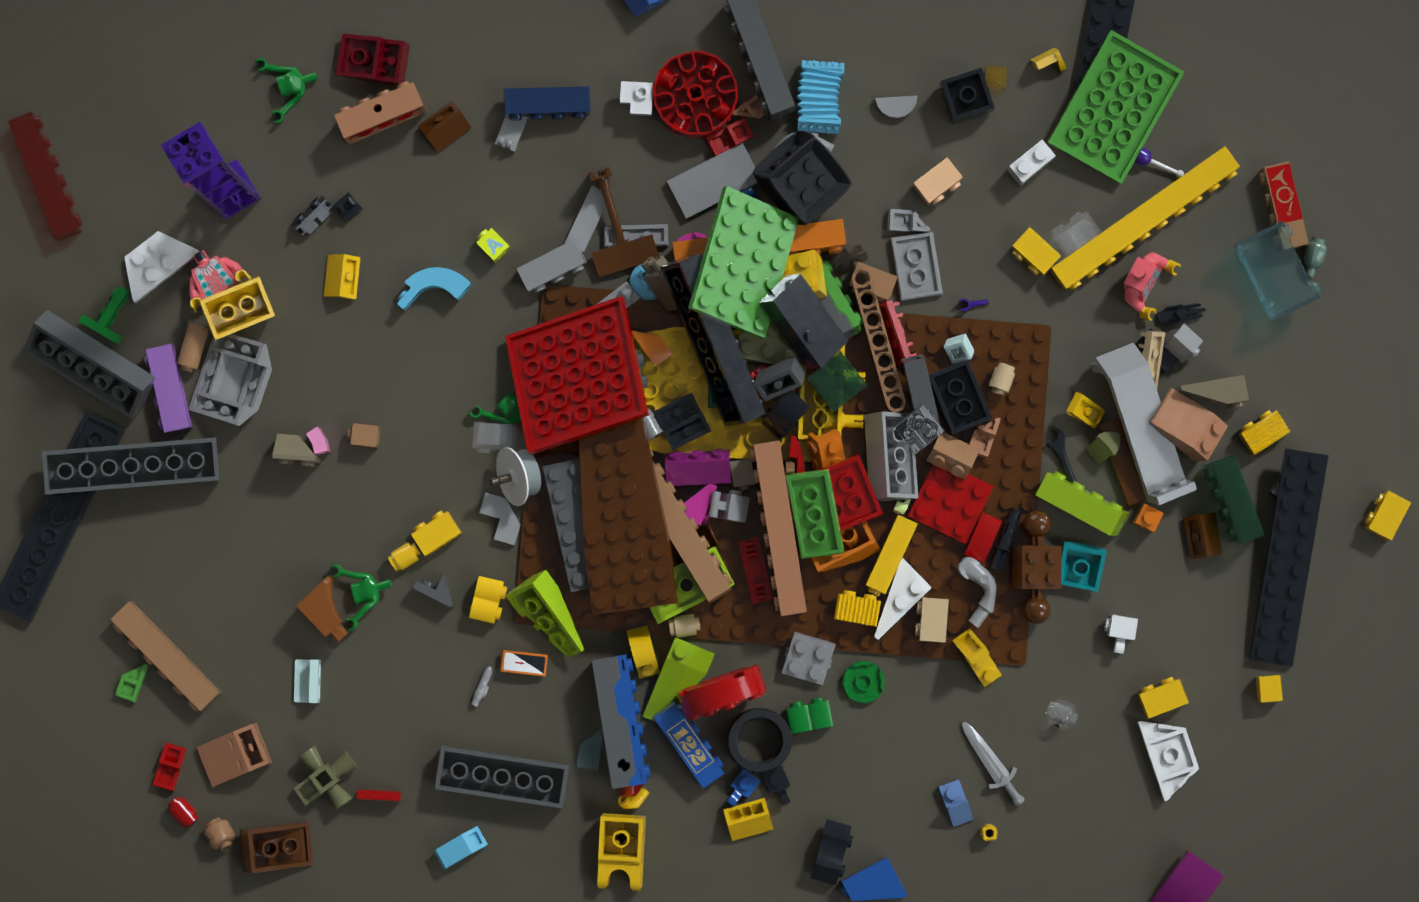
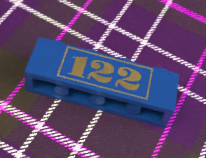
(688, 744)

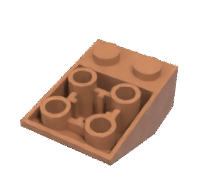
(234, 754)

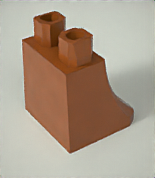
(322, 611)

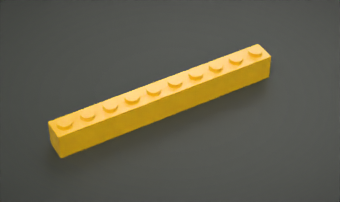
(1145, 218)

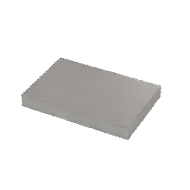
(916, 266)

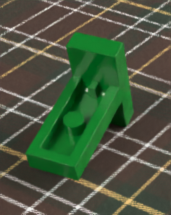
(108, 315)

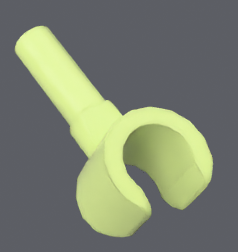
(901, 507)

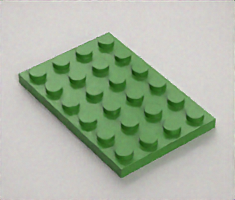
(1115, 107)
(742, 261)

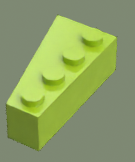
(1082, 504)

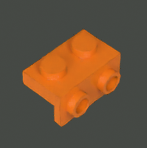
(825, 449)

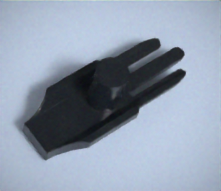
(1177, 313)

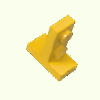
(977, 657)

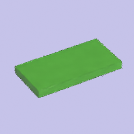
(814, 513)

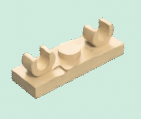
(1153, 351)

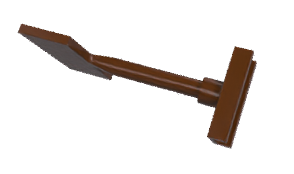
(624, 253)

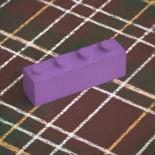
(168, 388)

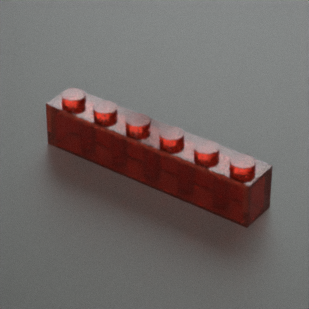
(45, 176)

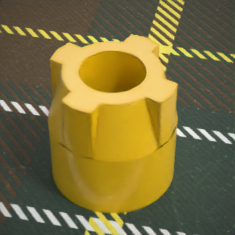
(983, 829)

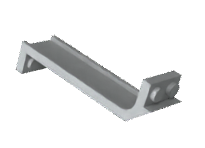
(1137, 404)

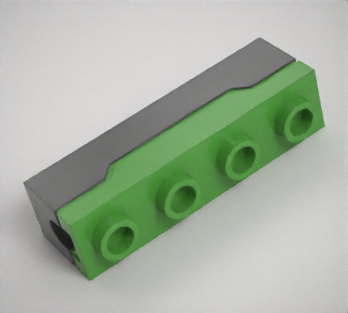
(839, 305)

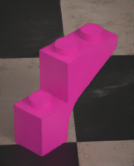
(699, 504)

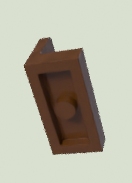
(445, 126)
(1202, 535)

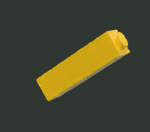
(890, 555)

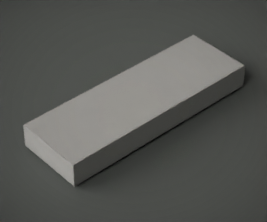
(587, 218)
(632, 232)

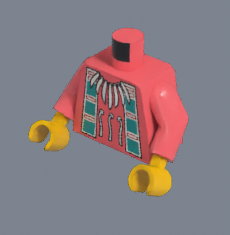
(213, 277)
(1142, 279)

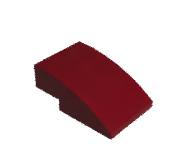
(373, 59)

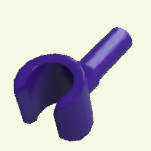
(973, 303)

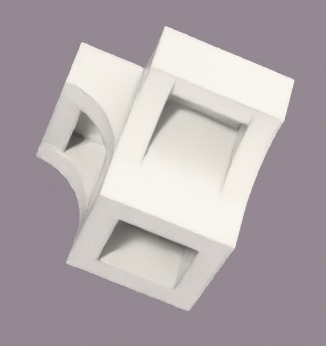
(638, 96)

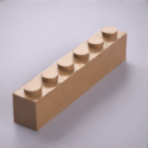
(165, 656)

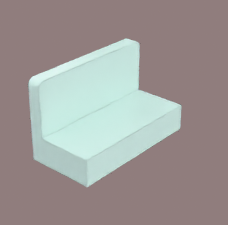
(307, 681)

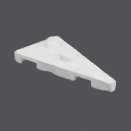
(905, 591)

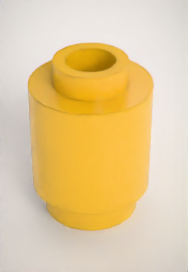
(404, 556)

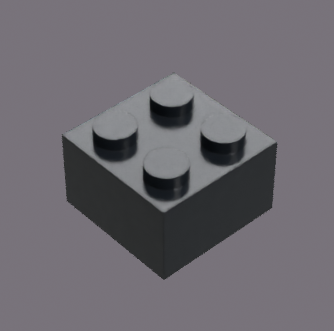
(967, 96)

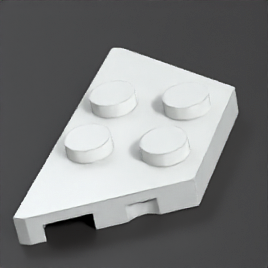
(155, 263)
(1169, 755)

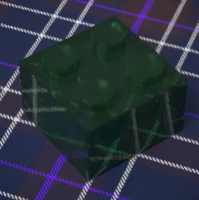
(836, 382)

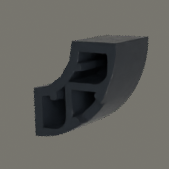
(784, 414)
(831, 852)

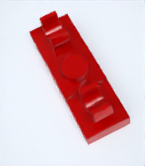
(895, 332)
(755, 570)

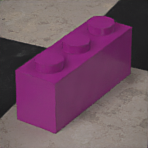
(698, 467)

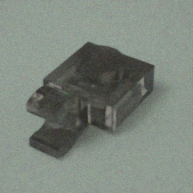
(845, 260)

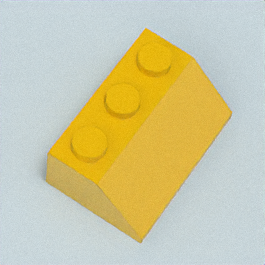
(236, 308)

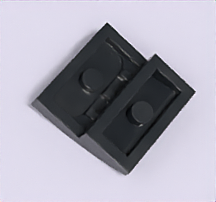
(682, 421)

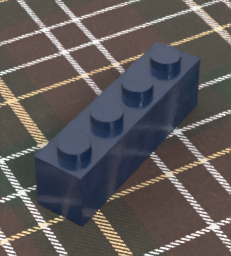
(546, 102)

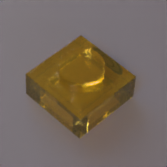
(996, 77)

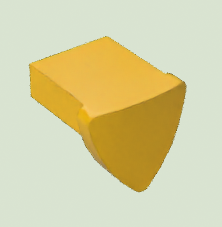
(1047, 58)

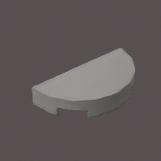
(896, 106)

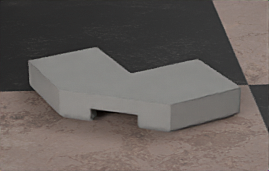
(508, 524)

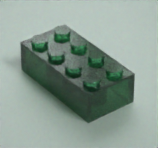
(1233, 500)

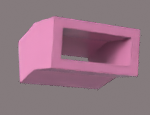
(319, 441)

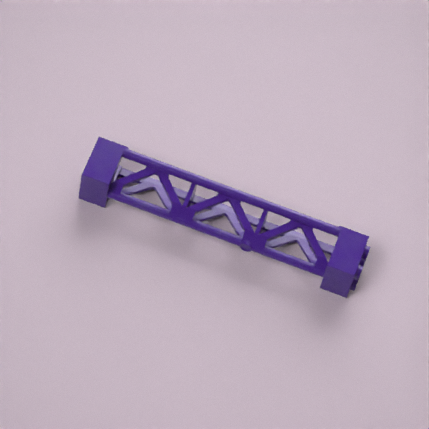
(209, 173)

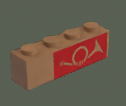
(1283, 200)

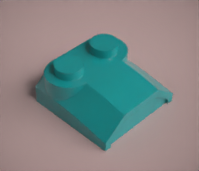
(1082, 565)

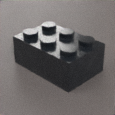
(959, 398)

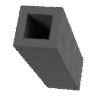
(919, 383)

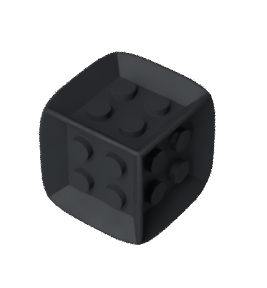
(802, 177)

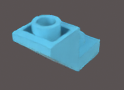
(460, 847)

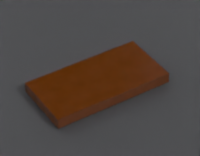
(1124, 465)

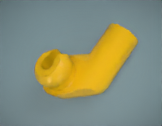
(634, 801)

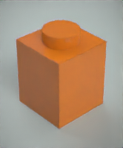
(1147, 518)

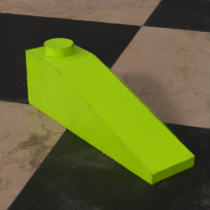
(544, 605)
(683, 668)

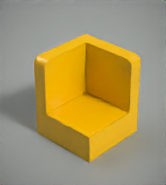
(1269, 688)

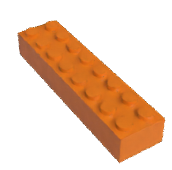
(817, 236)

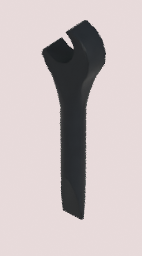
(1059, 449)

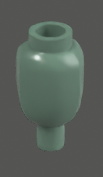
(1314, 255)

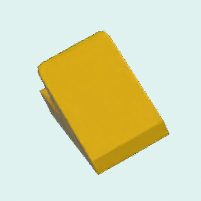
(1085, 410)

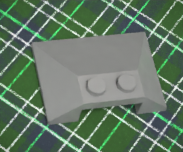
(232, 379)

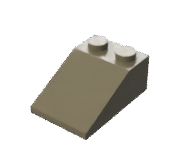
(1220, 392)

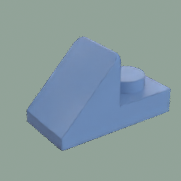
(956, 803)

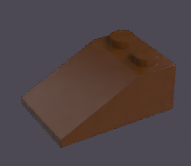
(276, 847)

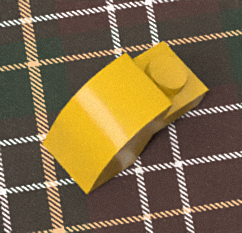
(643, 652)

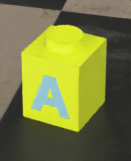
(492, 244)

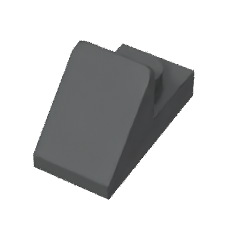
(441, 593)

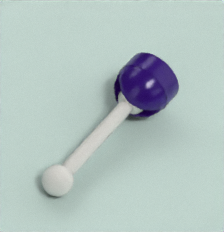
(1145, 158)

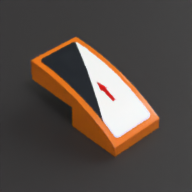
(523, 663)

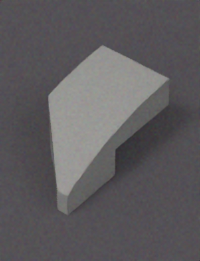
(905, 221)

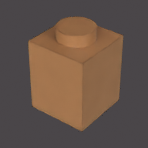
(364, 435)

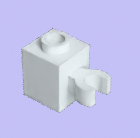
(1121, 629)

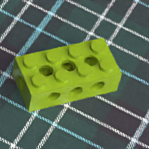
(685, 599)

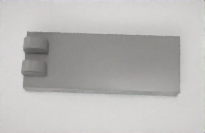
(510, 133)

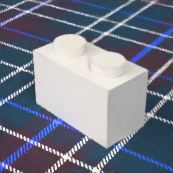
(1031, 162)

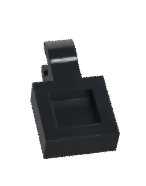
(778, 781)

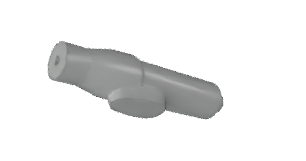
(482, 688)

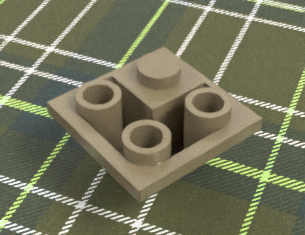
(294, 449)

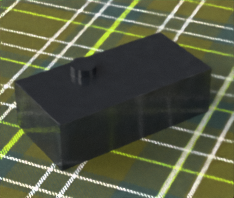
(803, 321)

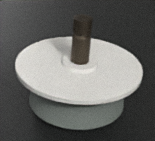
(517, 475)

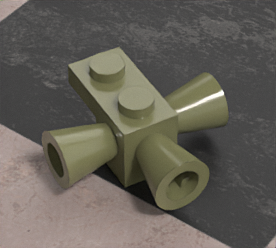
(325, 778)

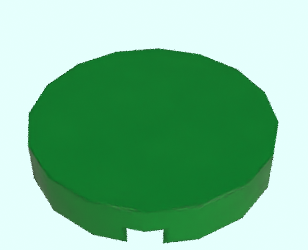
(863, 682)

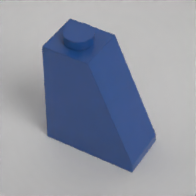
(873, 883)

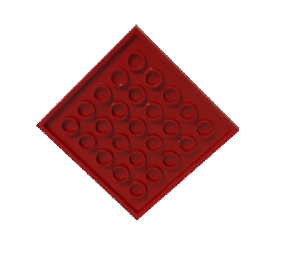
(576, 375)

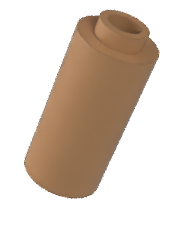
(192, 347)

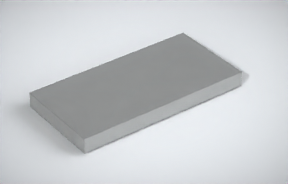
(703, 184)

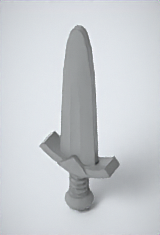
(992, 764)

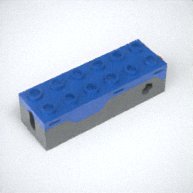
(621, 723)

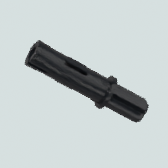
(1006, 538)

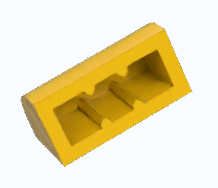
(748, 819)

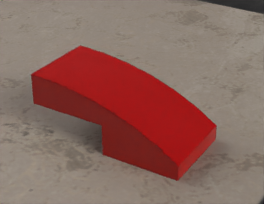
(729, 137)
(796, 452)
(983, 537)
(169, 767)

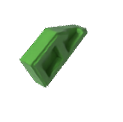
(131, 683)

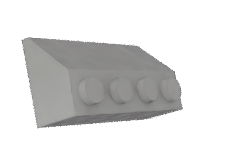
(889, 460)

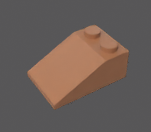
(1188, 425)

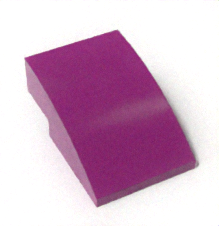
(1189, 881)

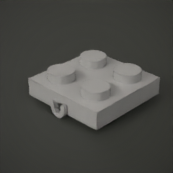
(808, 658)

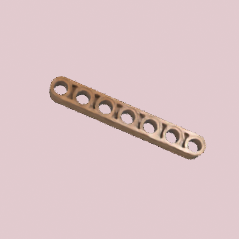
(878, 351)

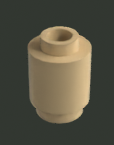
(1002, 379)
(684, 625)

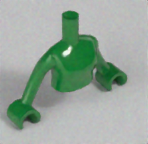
(289, 84)
(508, 407)
(363, 591)

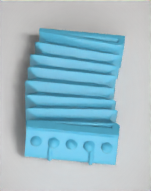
(819, 97)

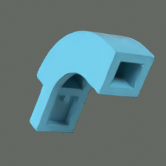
(433, 278)

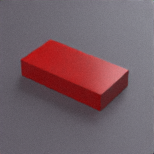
(379, 795)

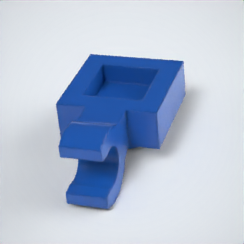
(744, 785)

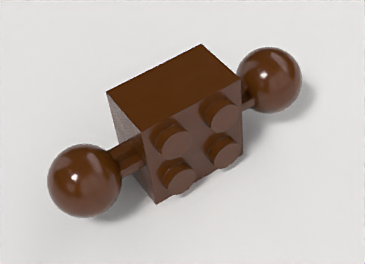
(1036, 567)

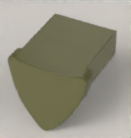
(1104, 446)

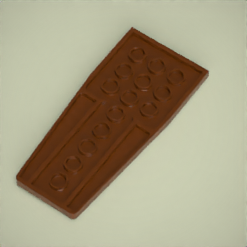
(624, 522)

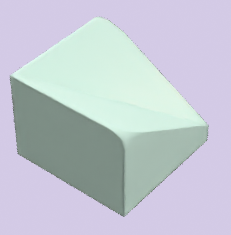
(959, 349)

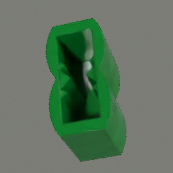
(809, 716)

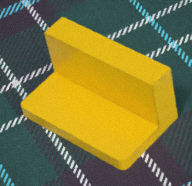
(342, 276)

